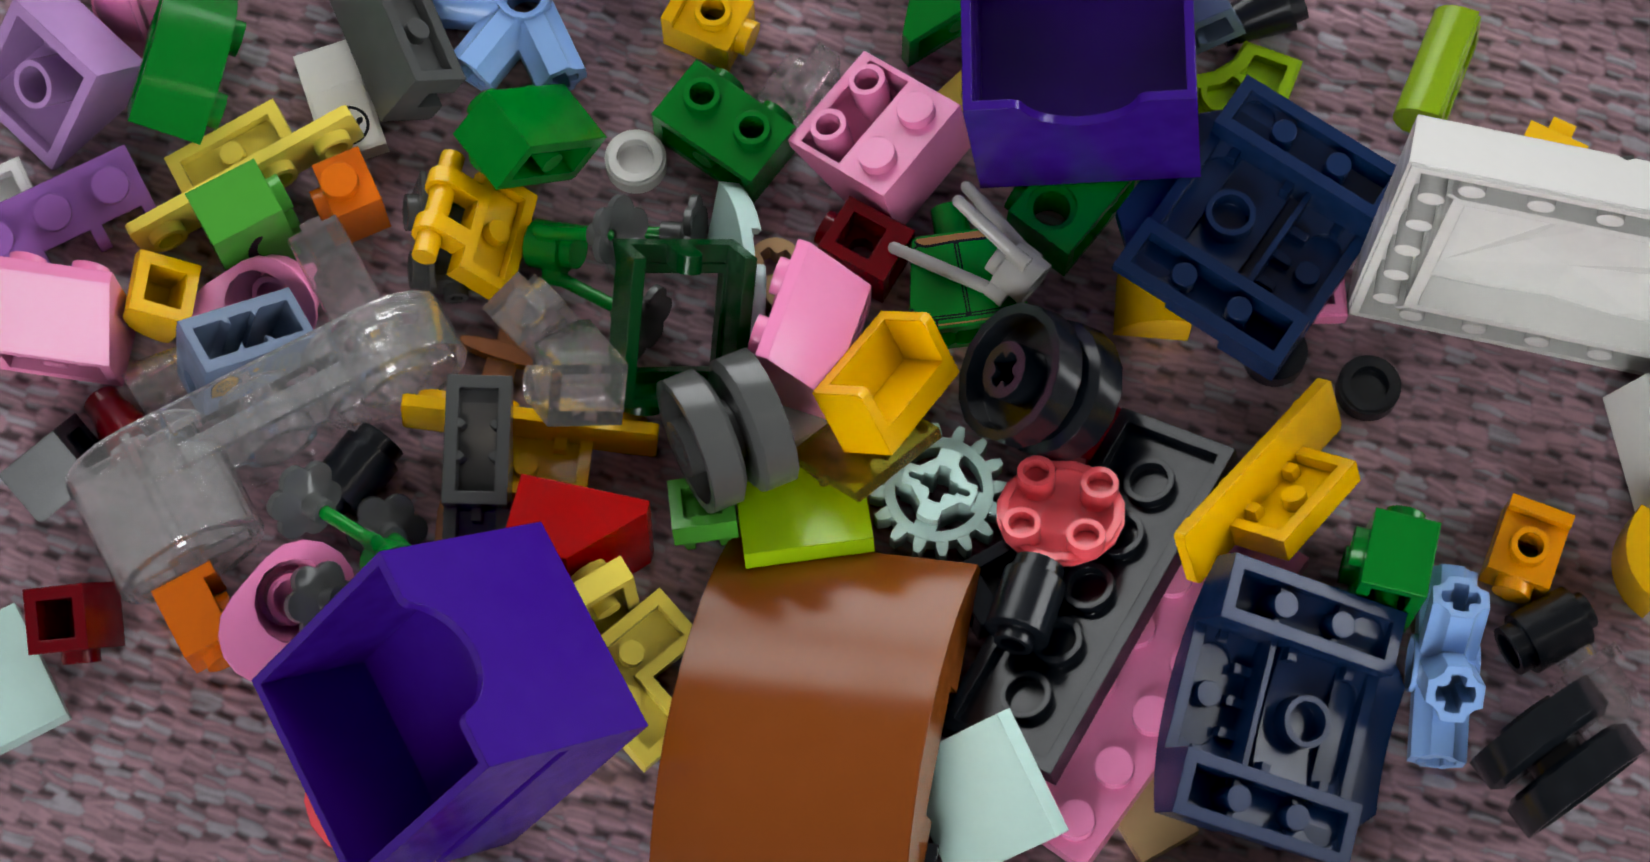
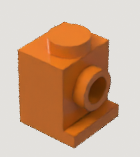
(349, 194)
(194, 615)

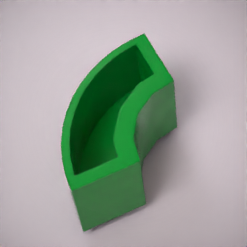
(185, 66)

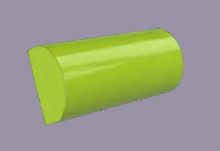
(1439, 65)

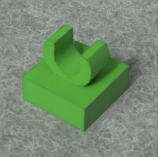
(693, 523)

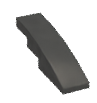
(477, 454)

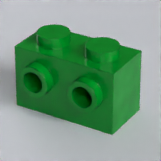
(724, 129)
(528, 135)
(1392, 559)

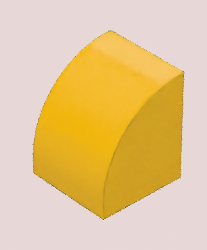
(160, 294)
(1144, 315)
(1632, 562)

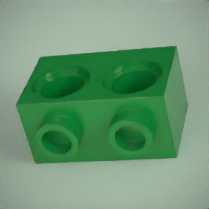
(1083, 206)

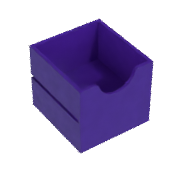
(1080, 90)
(447, 698)

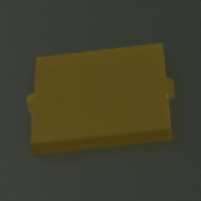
(858, 472)

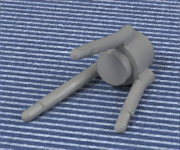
(1014, 265)

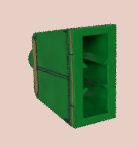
(954, 307)

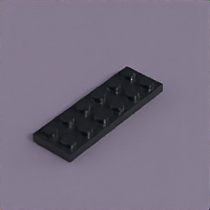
(1106, 600)

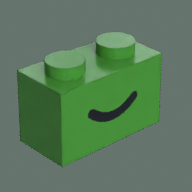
(245, 214)

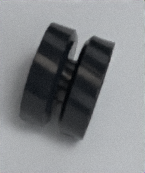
(1040, 382)
(1551, 748)

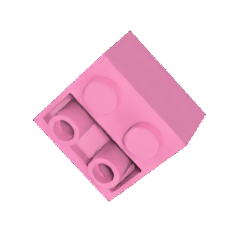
(883, 138)
(63, 320)
(811, 323)

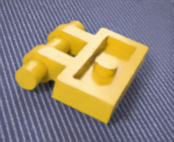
(492, 229)

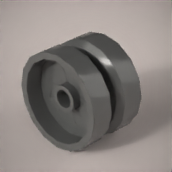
(728, 430)

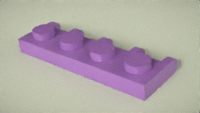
(73, 205)

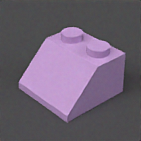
(61, 76)

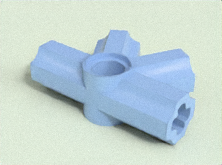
(504, 36)
(1445, 668)

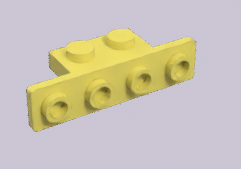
(256, 135)

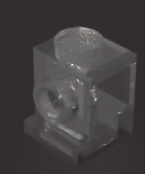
(528, 311)

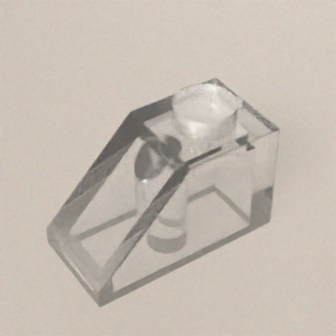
(576, 378)

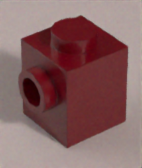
(73, 620)

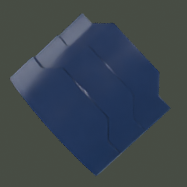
(1261, 231)
(1279, 710)

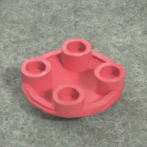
(1061, 510)

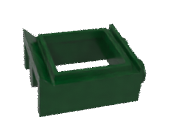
(691, 257)

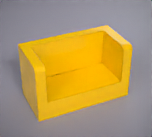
(886, 382)

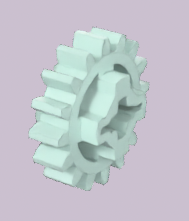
(960, 503)

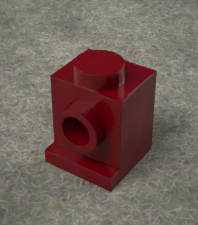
(866, 227)

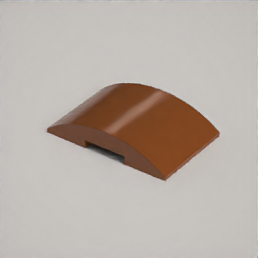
(811, 710)

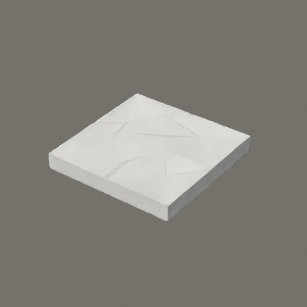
(1512, 246)

